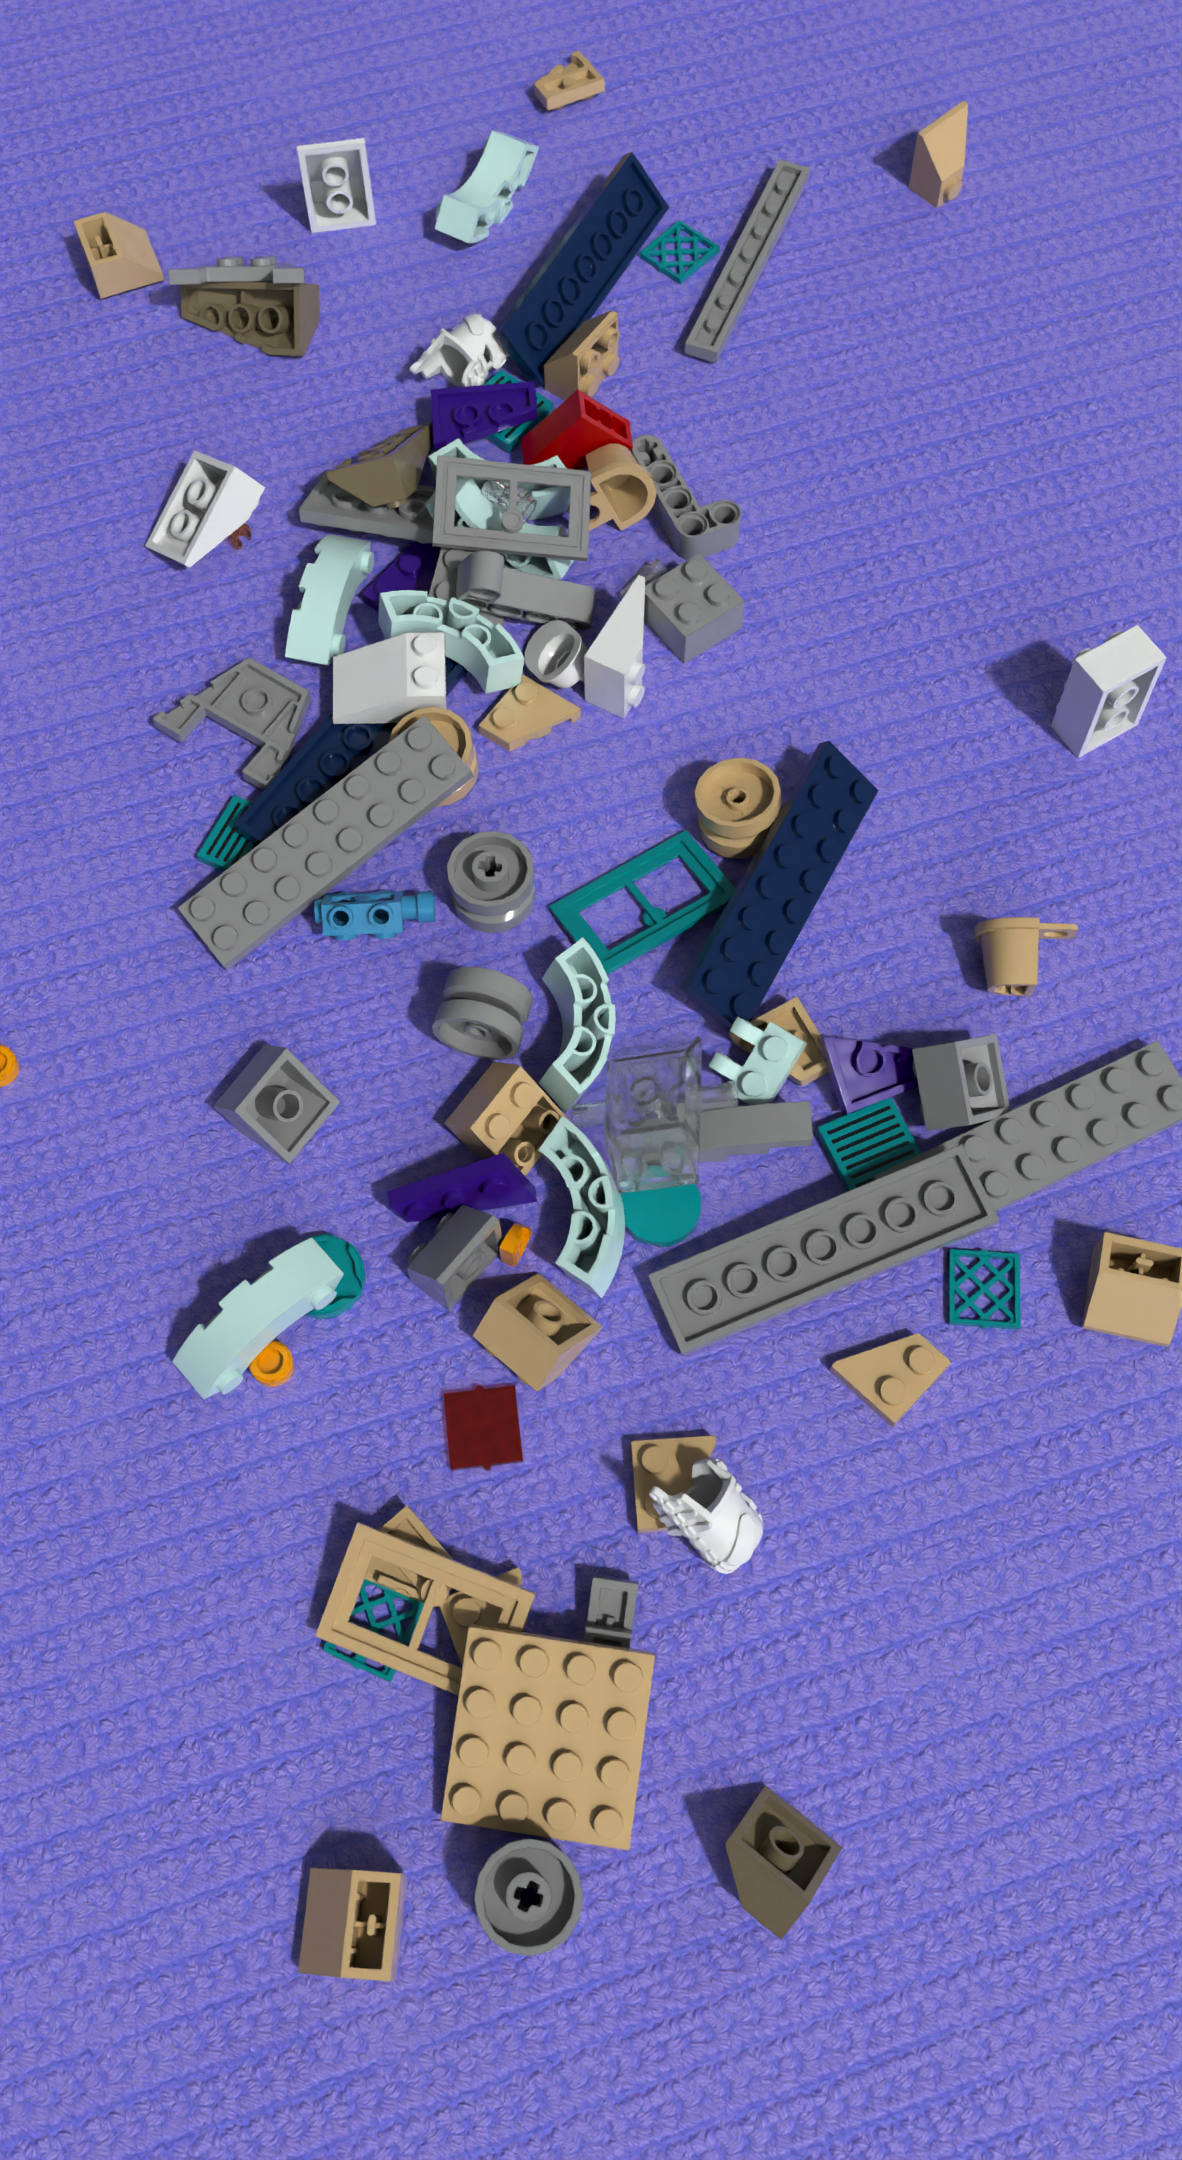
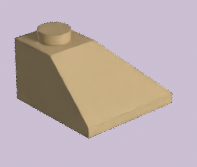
(940, 157)

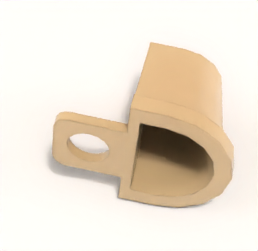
(621, 487)
(1012, 951)

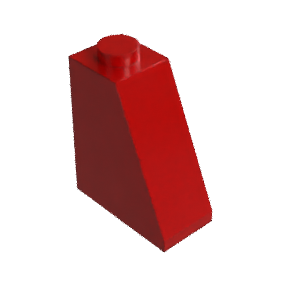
(574, 431)

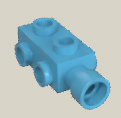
(369, 916)

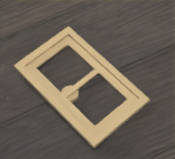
(434, 1592)

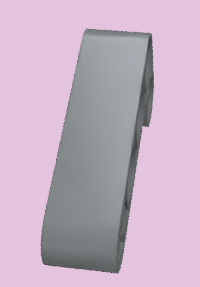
(685, 523)
(522, 595)

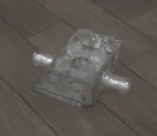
(654, 1113)

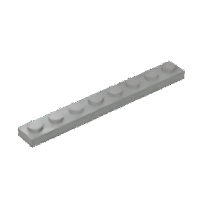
(747, 261)

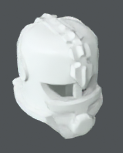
(463, 353)
(712, 1516)

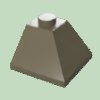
(778, 1861)

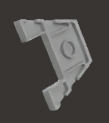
(234, 270)
(252, 704)

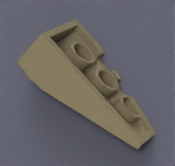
(261, 314)
(388, 470)

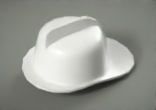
(556, 654)

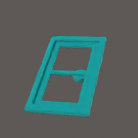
(658, 925)

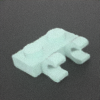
(767, 1065)

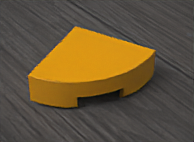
(515, 1244)

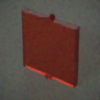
(483, 1428)

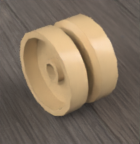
(455, 733)
(737, 806)

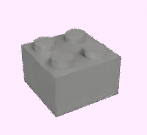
(692, 608)

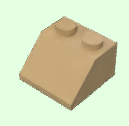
(536, 1331)

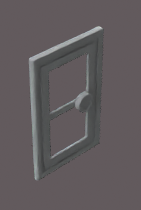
(511, 541)

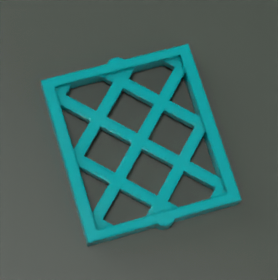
(663, 267)
(1014, 1290)
(358, 1661)

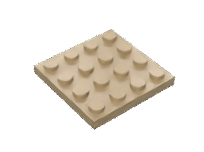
(548, 1737)

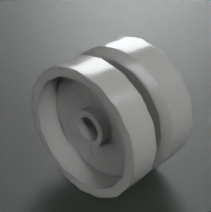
(491, 881)
(482, 1013)
(499, 1892)

